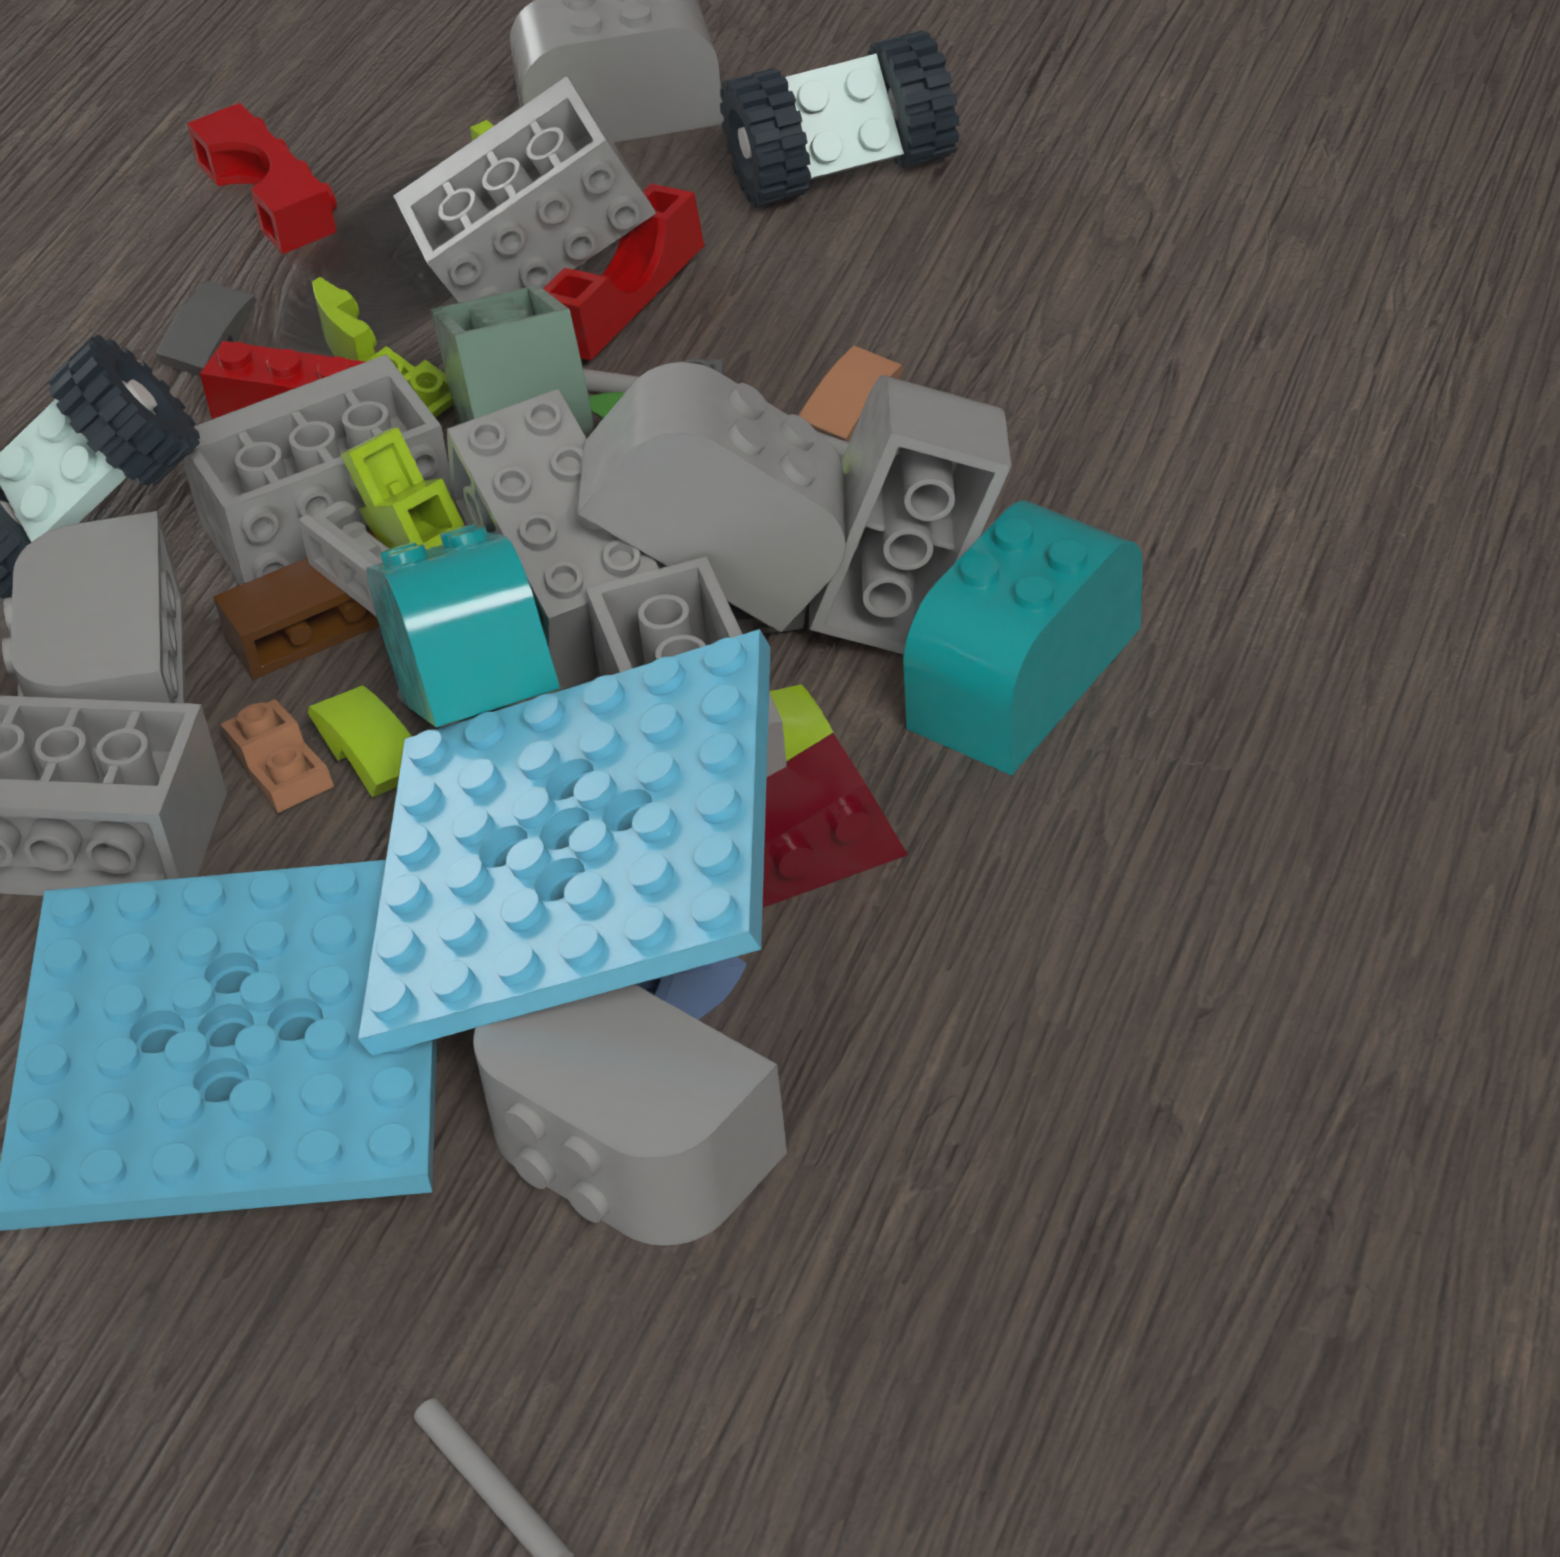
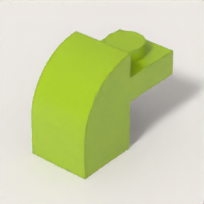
(396, 497)

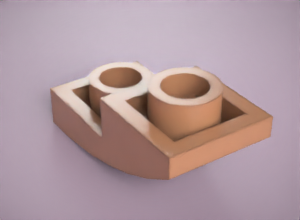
(844, 390)
(275, 755)

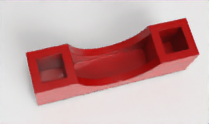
(287, 197)
(639, 270)

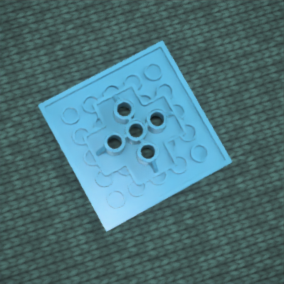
(574, 846)
(209, 1053)

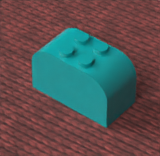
(460, 625)
(1019, 633)

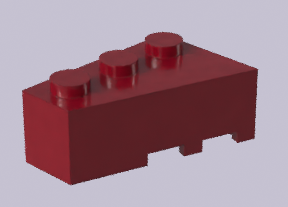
(821, 824)

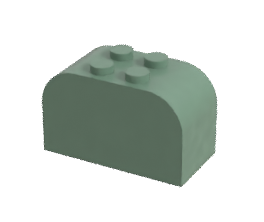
(510, 352)

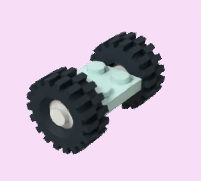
(839, 117)
(103, 426)

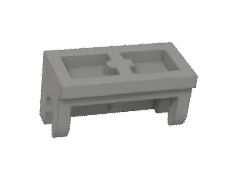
(343, 552)

